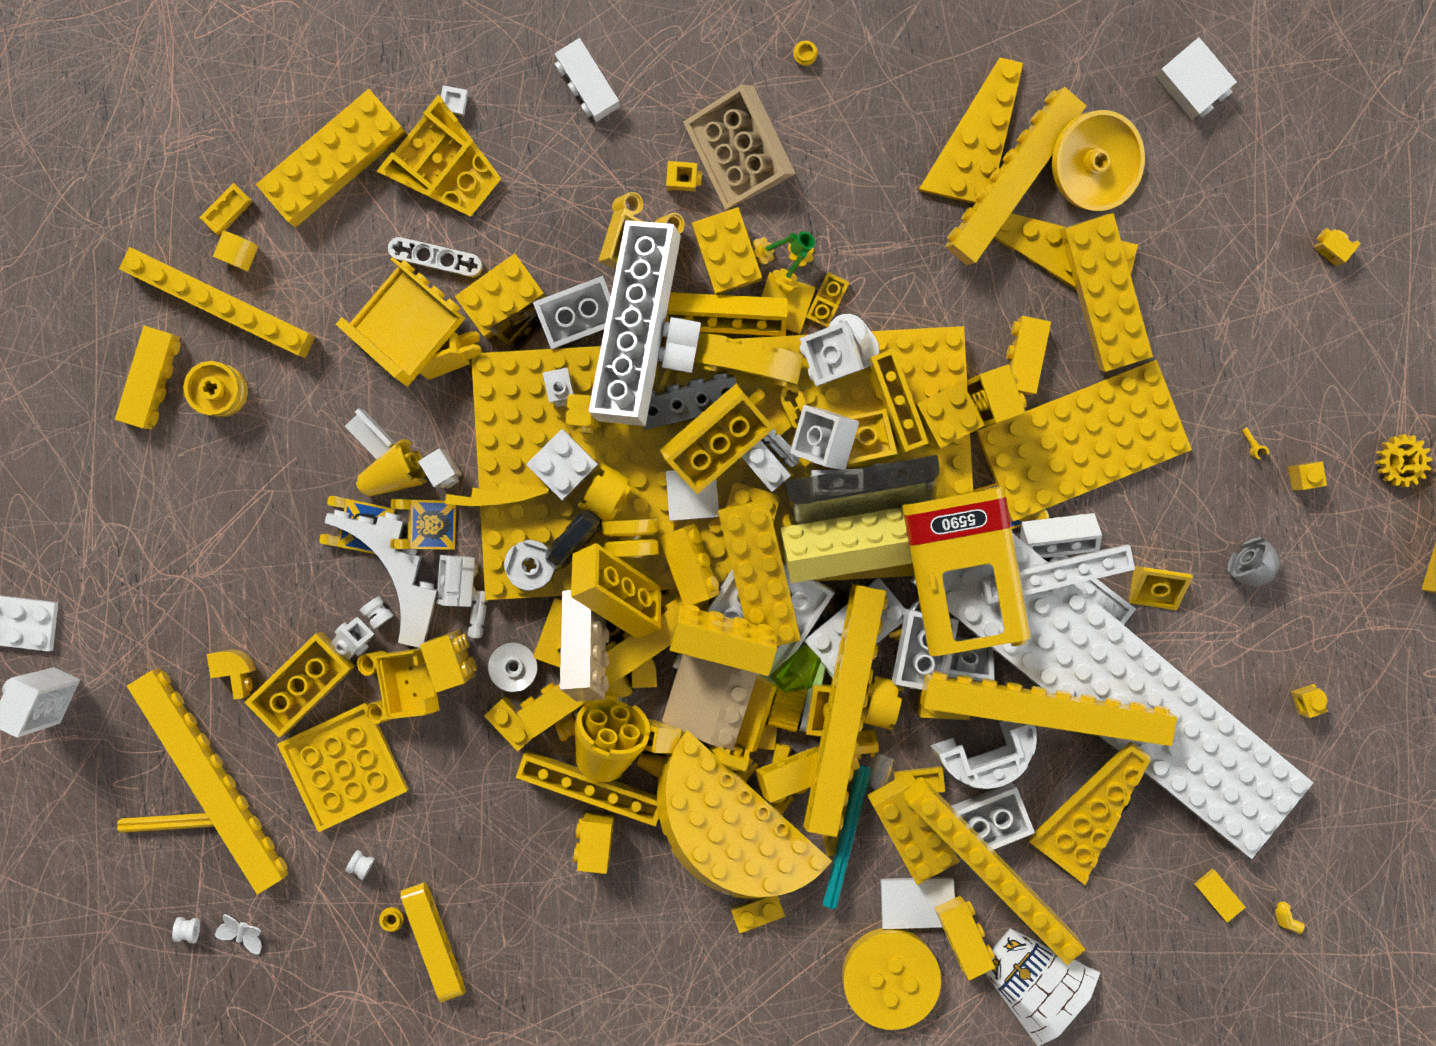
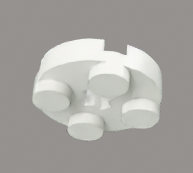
(517, 571)

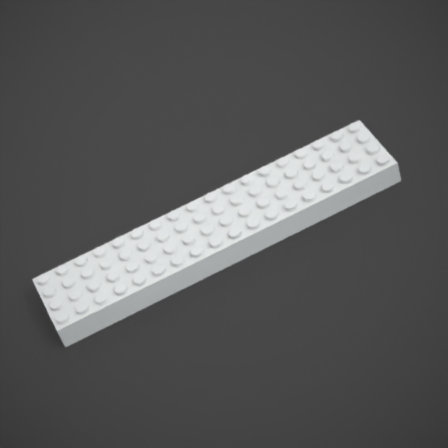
(1080, 648)

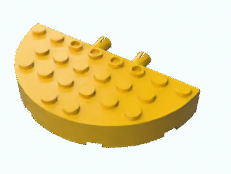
(728, 830)

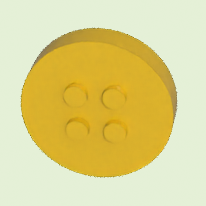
(891, 978)

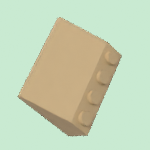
(739, 146)
(709, 700)

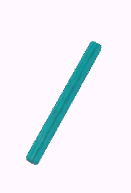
(846, 837)

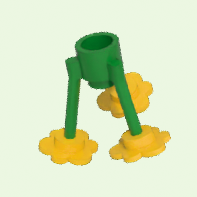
(800, 251)

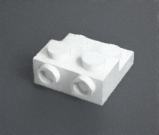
(831, 353)

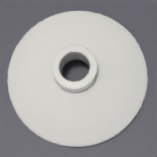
(500, 669)

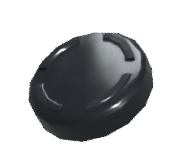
(572, 540)

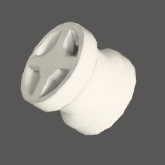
(359, 865)
(186, 930)

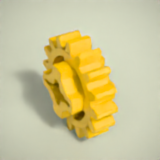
(1414, 460)

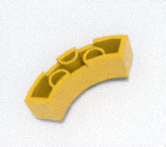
(749, 358)

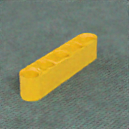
(433, 942)

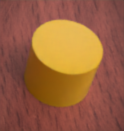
(235, 251)

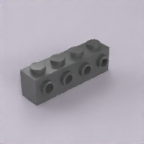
(686, 401)

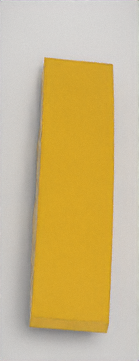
(506, 494)

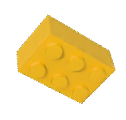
(726, 251)
(499, 294)
(448, 660)

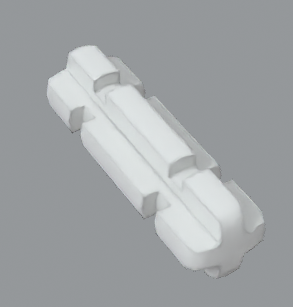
(781, 447)
(477, 615)

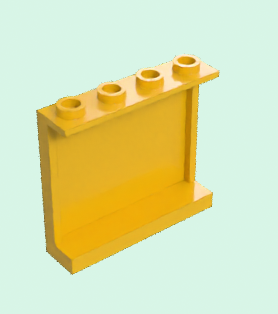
(404, 323)

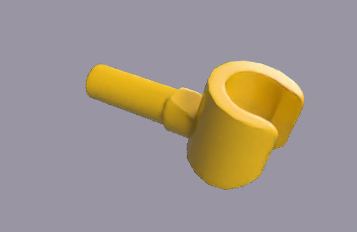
(1254, 445)

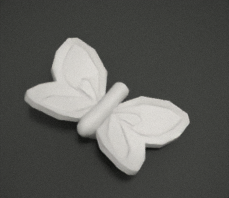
(242, 931)

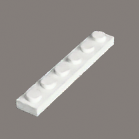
(1067, 571)

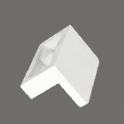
(369, 433)

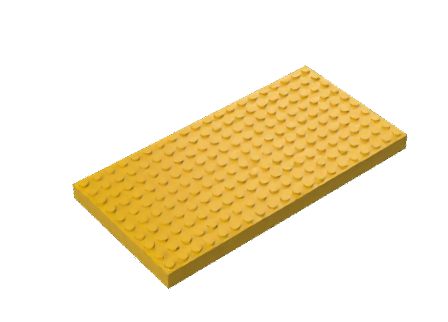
(518, 421)

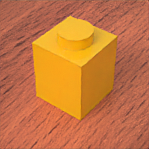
(1307, 476)

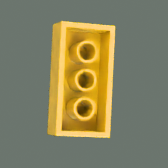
(996, 395)
(716, 439)
(616, 591)
(723, 639)
(299, 684)
(915, 840)

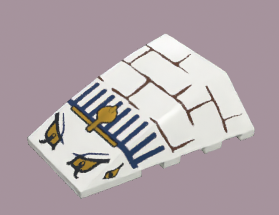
(1040, 985)

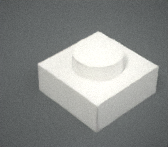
(455, 99)

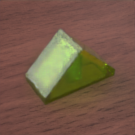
(797, 671)

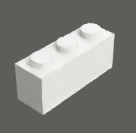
(586, 80)
(1062, 535)

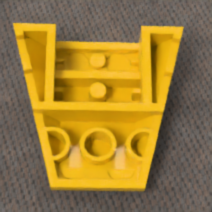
(442, 161)

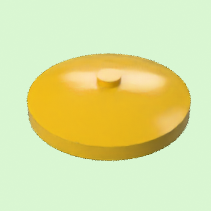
(1098, 160)

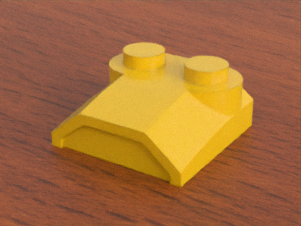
(872, 440)

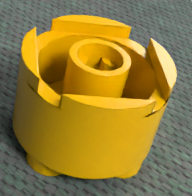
(605, 492)
(882, 703)

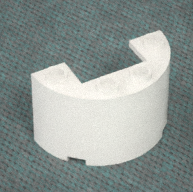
(995, 766)

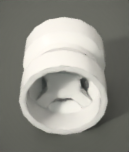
(376, 612)

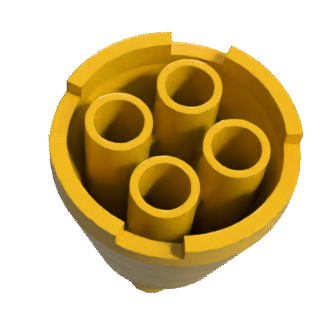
(609, 738)

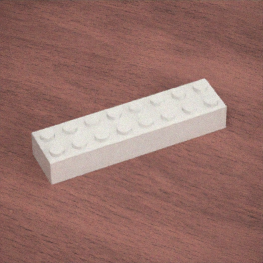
(635, 323)

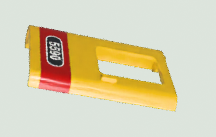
(959, 535)

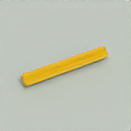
(163, 822)

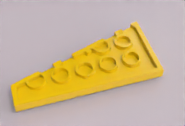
(978, 140)
(1044, 245)
(1087, 820)

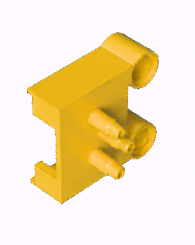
(612, 243)
(550, 640)
(402, 682)

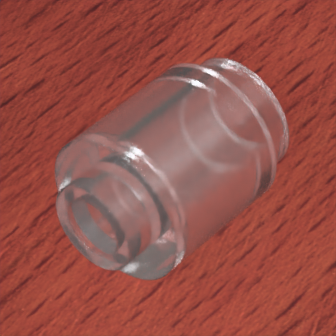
(881, 770)

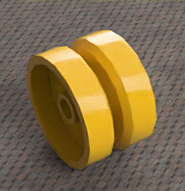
(219, 402)
(630, 538)

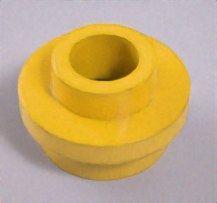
(386, 924)

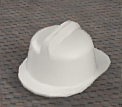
(864, 339)

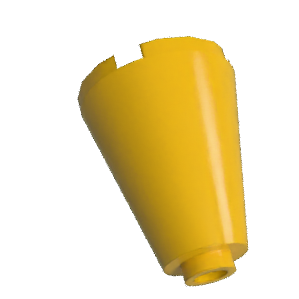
(392, 471)

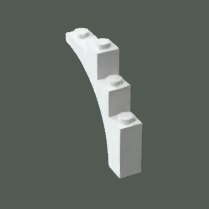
(403, 565)

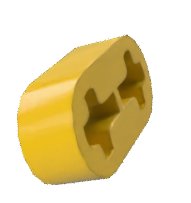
(788, 407)

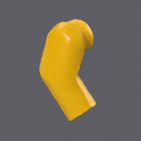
(1285, 918)

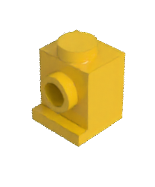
(676, 170)
(1335, 246)
(1310, 701)

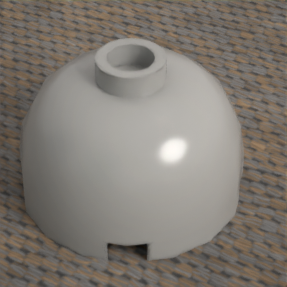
(1255, 563)

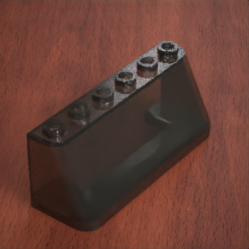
(861, 490)

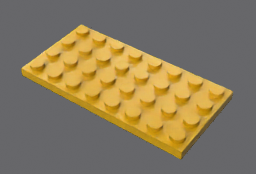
(1084, 440)

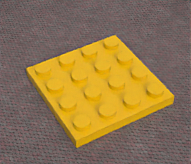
(342, 767)

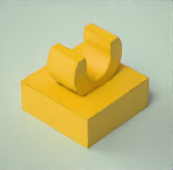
(867, 743)

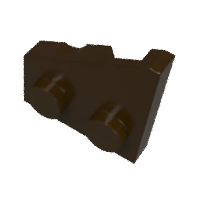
(518, 328)

